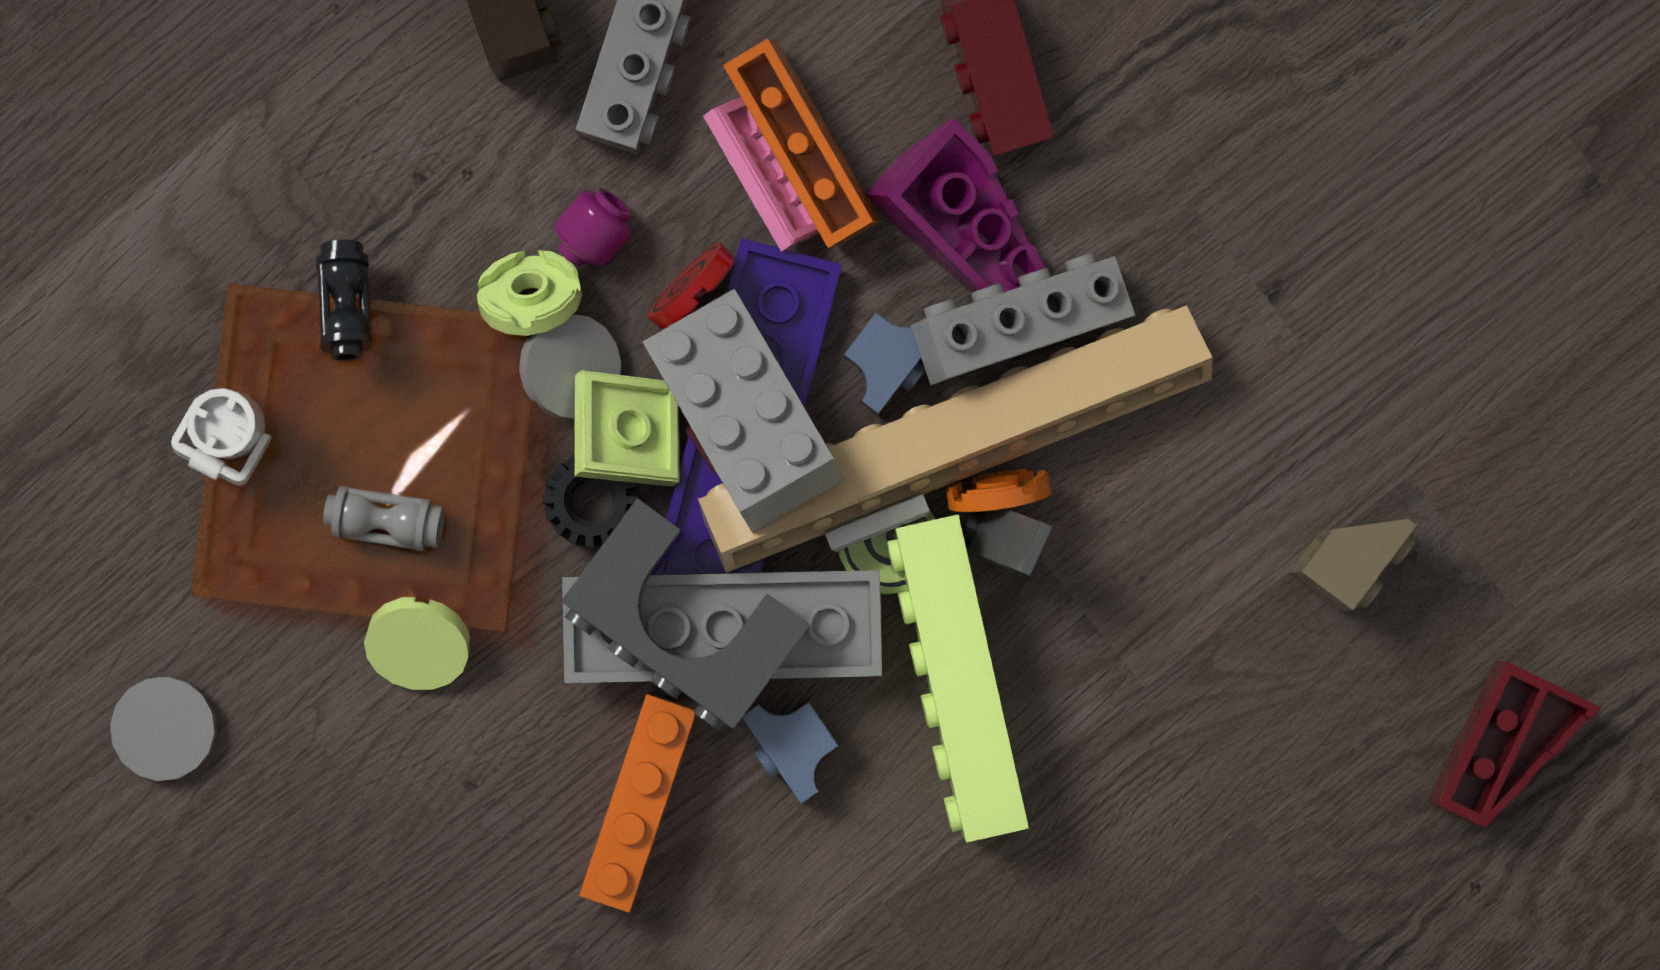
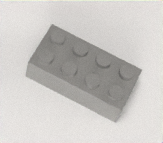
(743, 411)

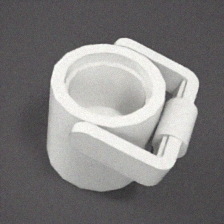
(225, 427)

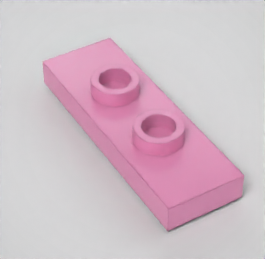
(760, 174)

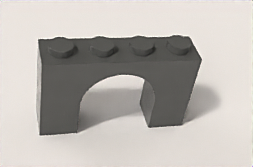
(610, 600)

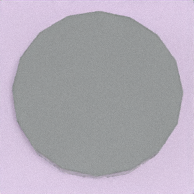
(556, 356)
(163, 728)

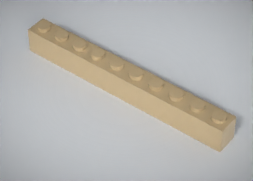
(979, 431)

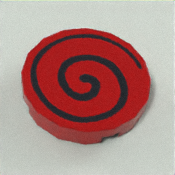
(690, 285)

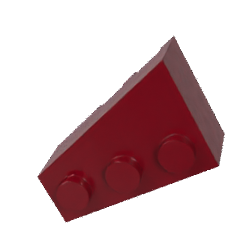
(996, 73)
(1506, 741)

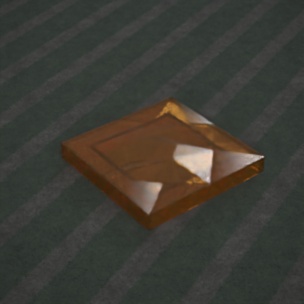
(417, 417)

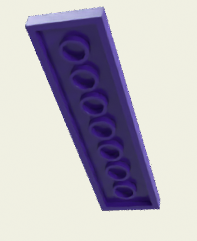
(790, 304)

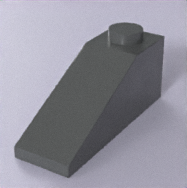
(1006, 539)

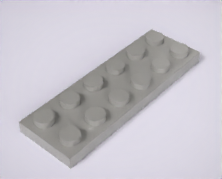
(706, 611)

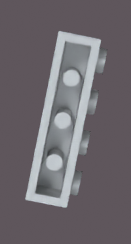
(632, 73)
(1021, 319)

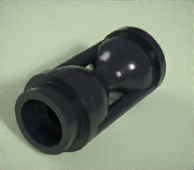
(344, 275)

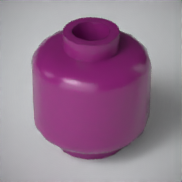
(593, 228)

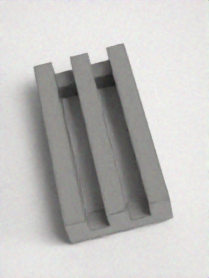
(877, 523)

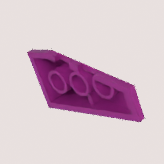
(956, 209)

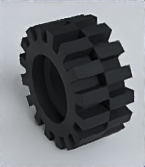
(564, 519)

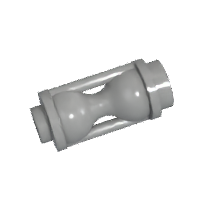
(411, 522)

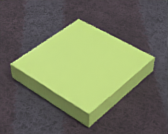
(626, 429)

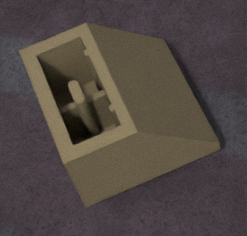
(1347, 561)

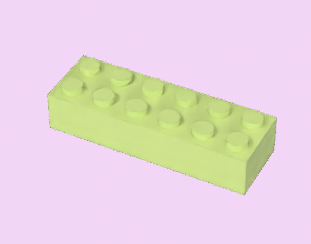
(960, 679)

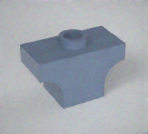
(886, 359)
(791, 745)

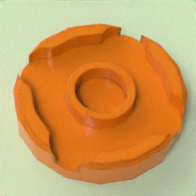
(999, 490)

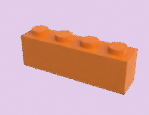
(802, 143)
(638, 802)

